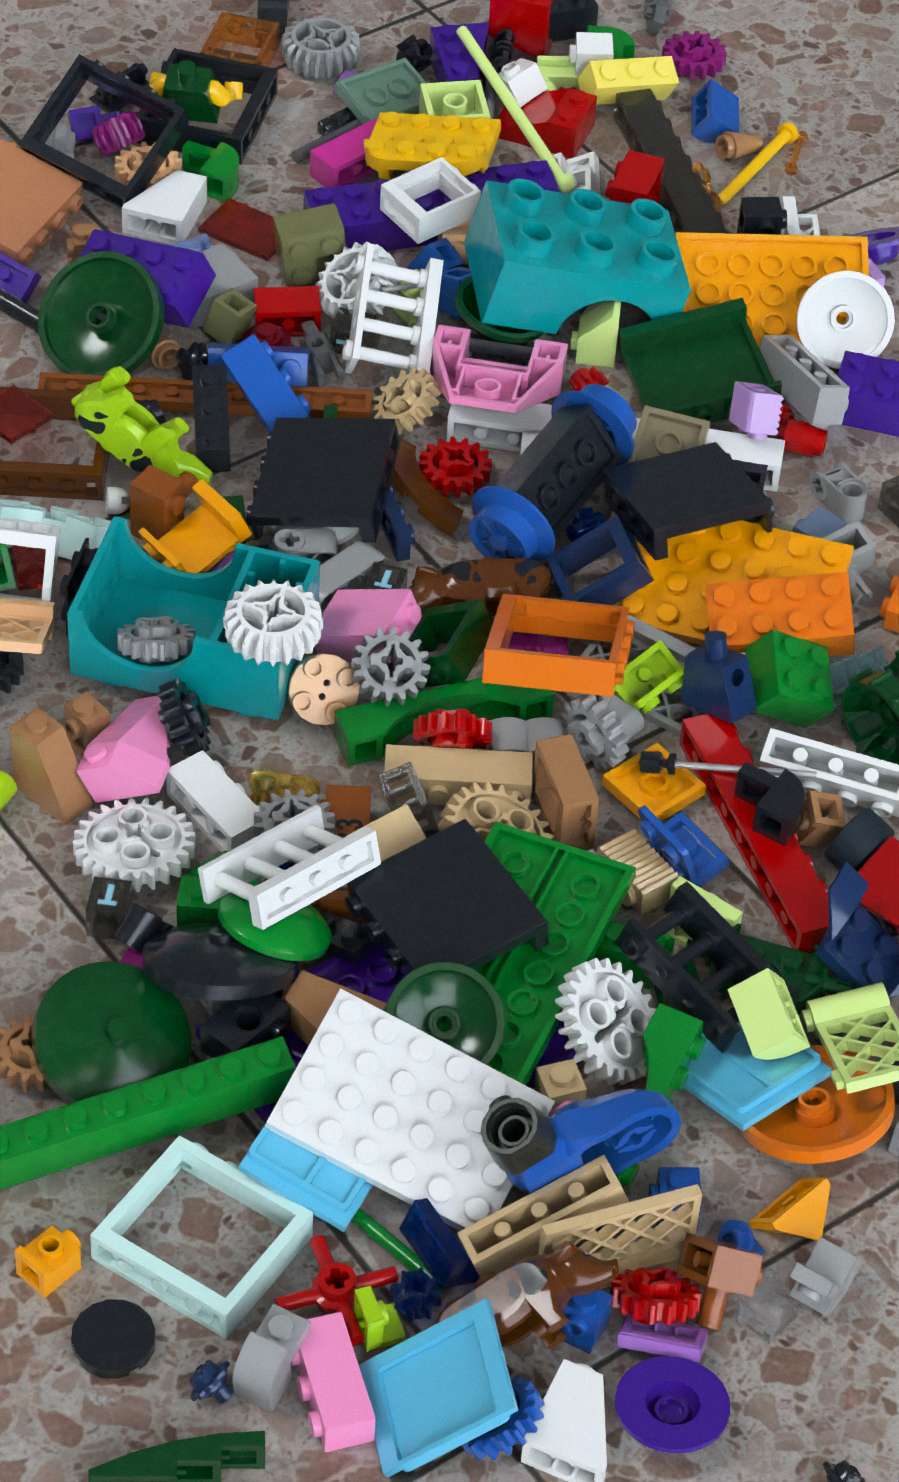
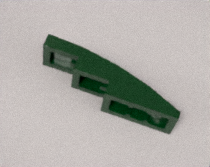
(186, 1459)

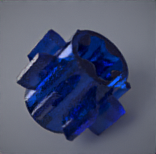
(584, 522)
(416, 1294)

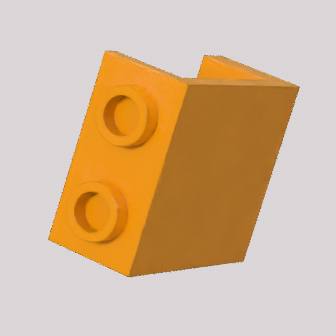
(201, 537)

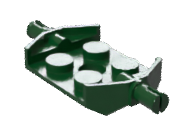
(799, 968)

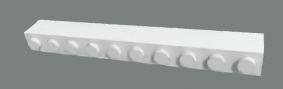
(505, 429)

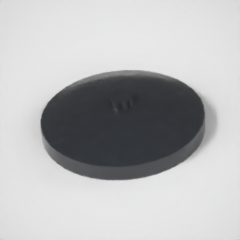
(210, 964)

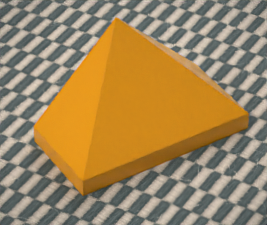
(797, 1211)

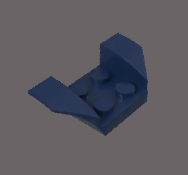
(855, 942)

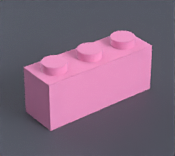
(334, 1385)

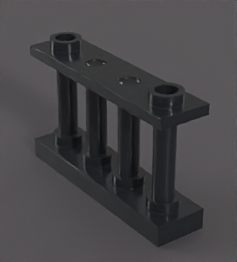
(711, 936)

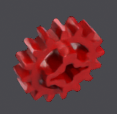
(456, 466)
(452, 730)
(655, 1296)

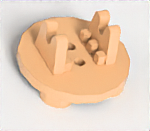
(307, 684)

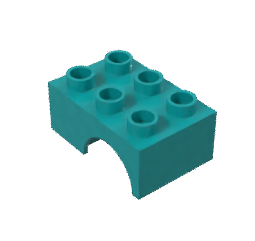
(553, 252)
(132, 585)

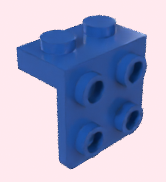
(683, 846)

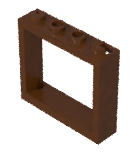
(54, 479)

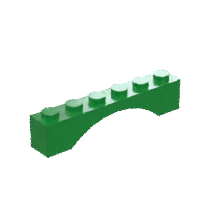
(368, 727)
(667, 1050)

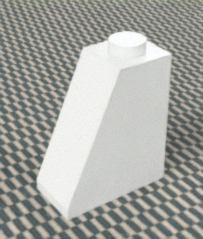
(167, 208)
(573, 1430)

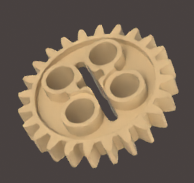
(485, 806)

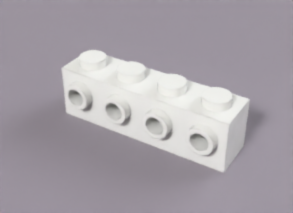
(841, 772)

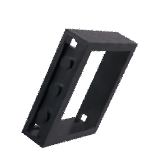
(256, 80)
(123, 87)

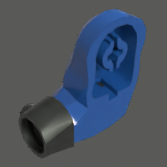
(541, 1148)

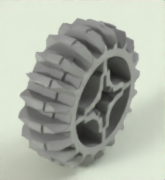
(320, 47)

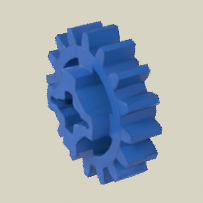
(515, 1428)

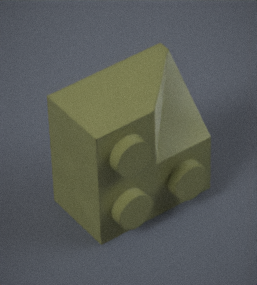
(307, 241)

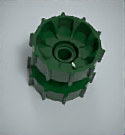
(872, 712)

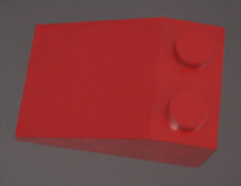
(559, 117)

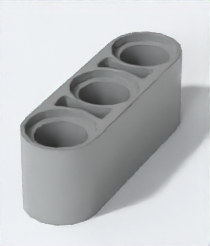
(348, 570)

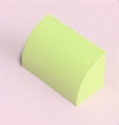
(768, 1016)

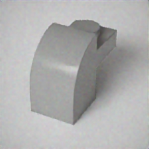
(824, 1277)
(265, 1358)

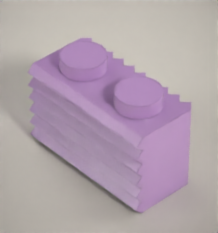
(755, 409)

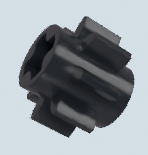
(416, 52)

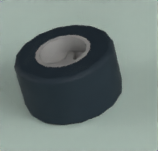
(859, 840)

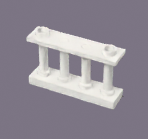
(423, 308)
(298, 885)

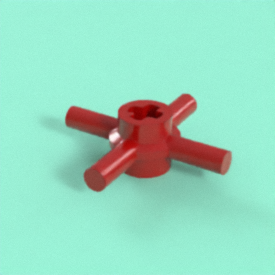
(335, 1288)

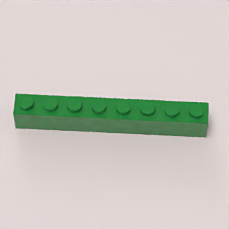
(143, 1112)

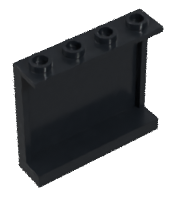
(325, 474)
(683, 495)
(445, 904)

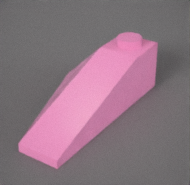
(128, 754)

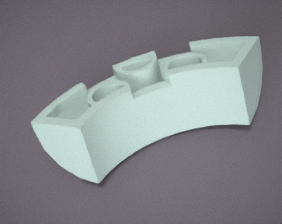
(73, 526)

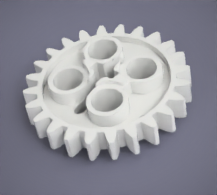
(135, 843)
(589, 1005)

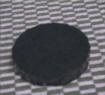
(113, 1338)

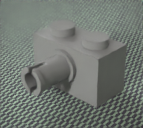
(862, 558)

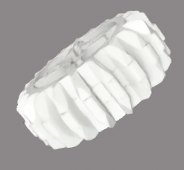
(340, 279)
(273, 622)

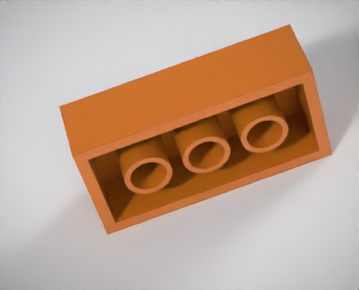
(800, 606)

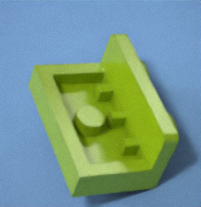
(649, 677)

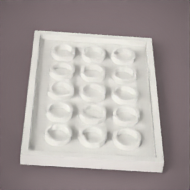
(399, 1111)

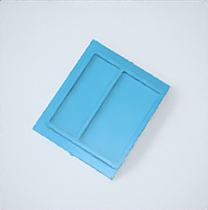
(750, 1087)
(305, 1178)
(439, 1389)

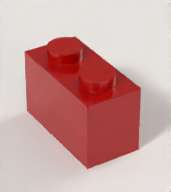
(288, 307)

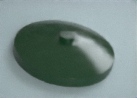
(101, 314)
(107, 1031)

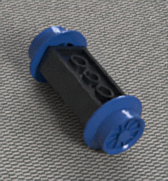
(553, 475)

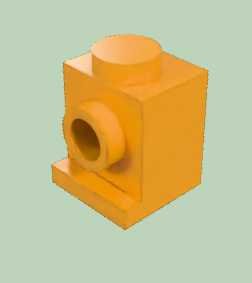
(49, 1260)

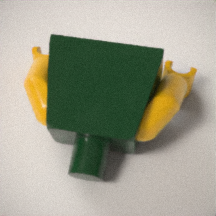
(195, 90)

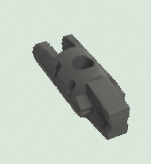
(656, 15)
(322, 354)

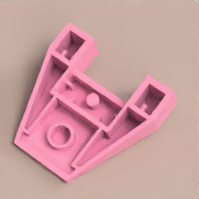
(494, 383)

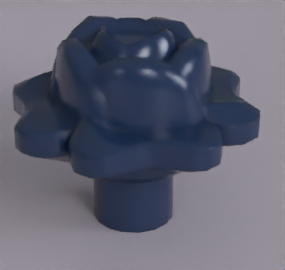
(210, 1381)

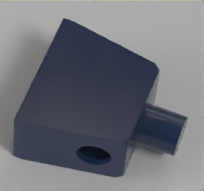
(718, 680)

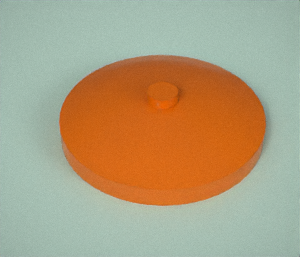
(825, 1121)

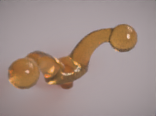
(698, 168)

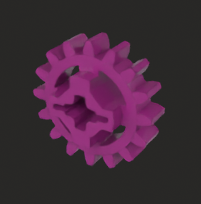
(695, 55)

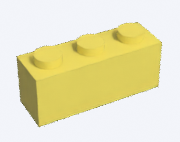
(615, 76)

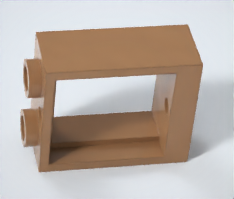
(565, 792)

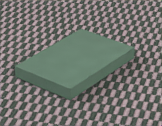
(382, 89)

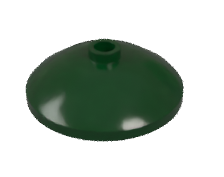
(468, 309)
(453, 993)

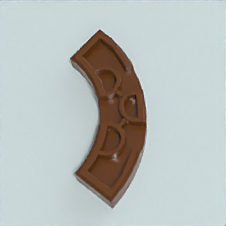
(412, 483)

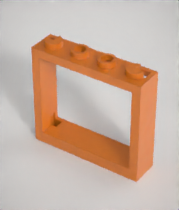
(551, 670)

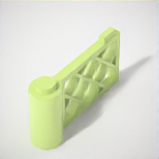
(853, 1014)

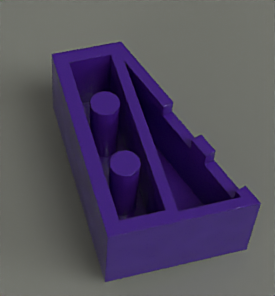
(450, 57)

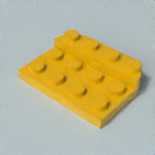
(417, 139)

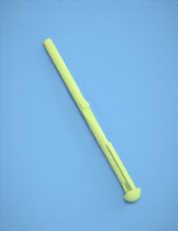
(564, 181)

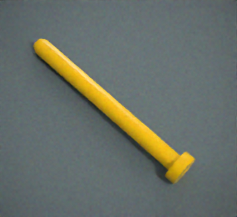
(786, 134)

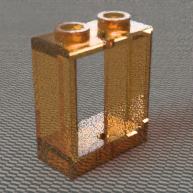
(234, 29)

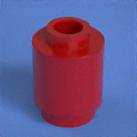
(803, 438)

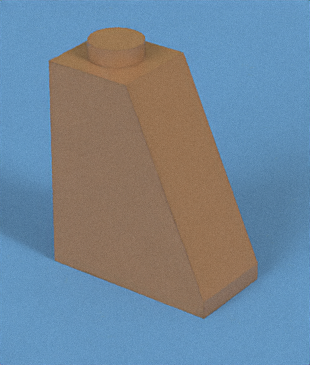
(47, 766)
(310, 1001)

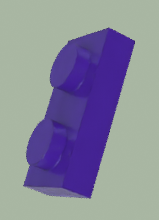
(17, 278)

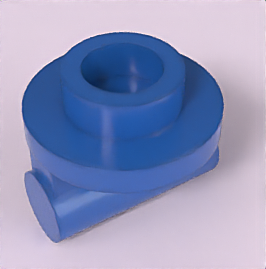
(740, 1234)

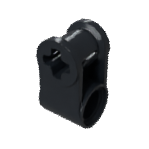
(139, 926)

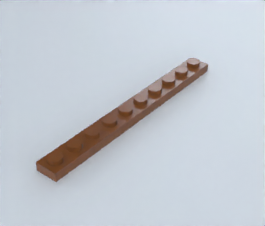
(178, 395)

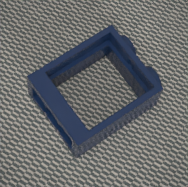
(589, 547)

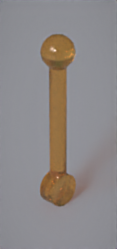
(791, 168)

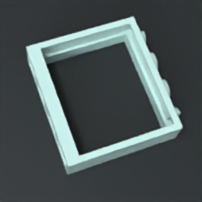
(173, 1286)

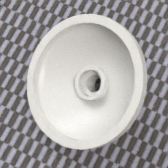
(867, 323)

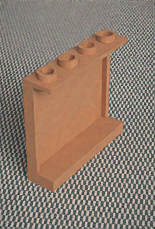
(32, 202)

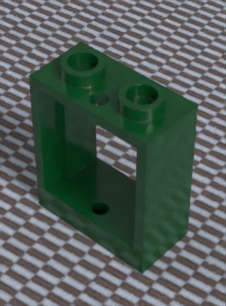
(464, 628)

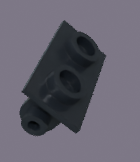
(111, 102)

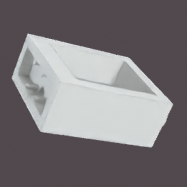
(399, 195)
(36, 536)

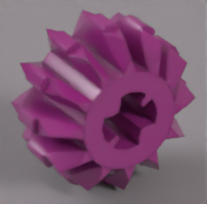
(118, 132)

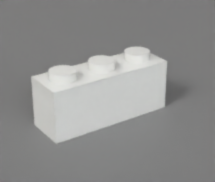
(212, 801)

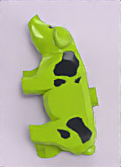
(131, 431)

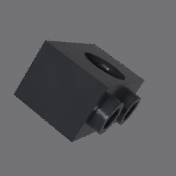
(244, 1025)

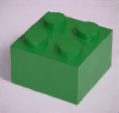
(790, 678)

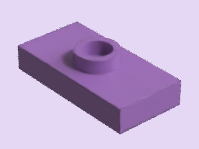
(663, 1339)

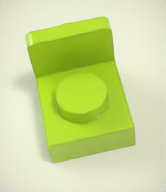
(377, 1321)

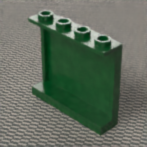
(694, 359)

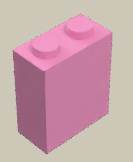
(361, 612)

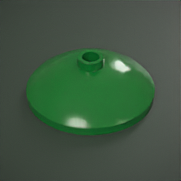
(295, 938)

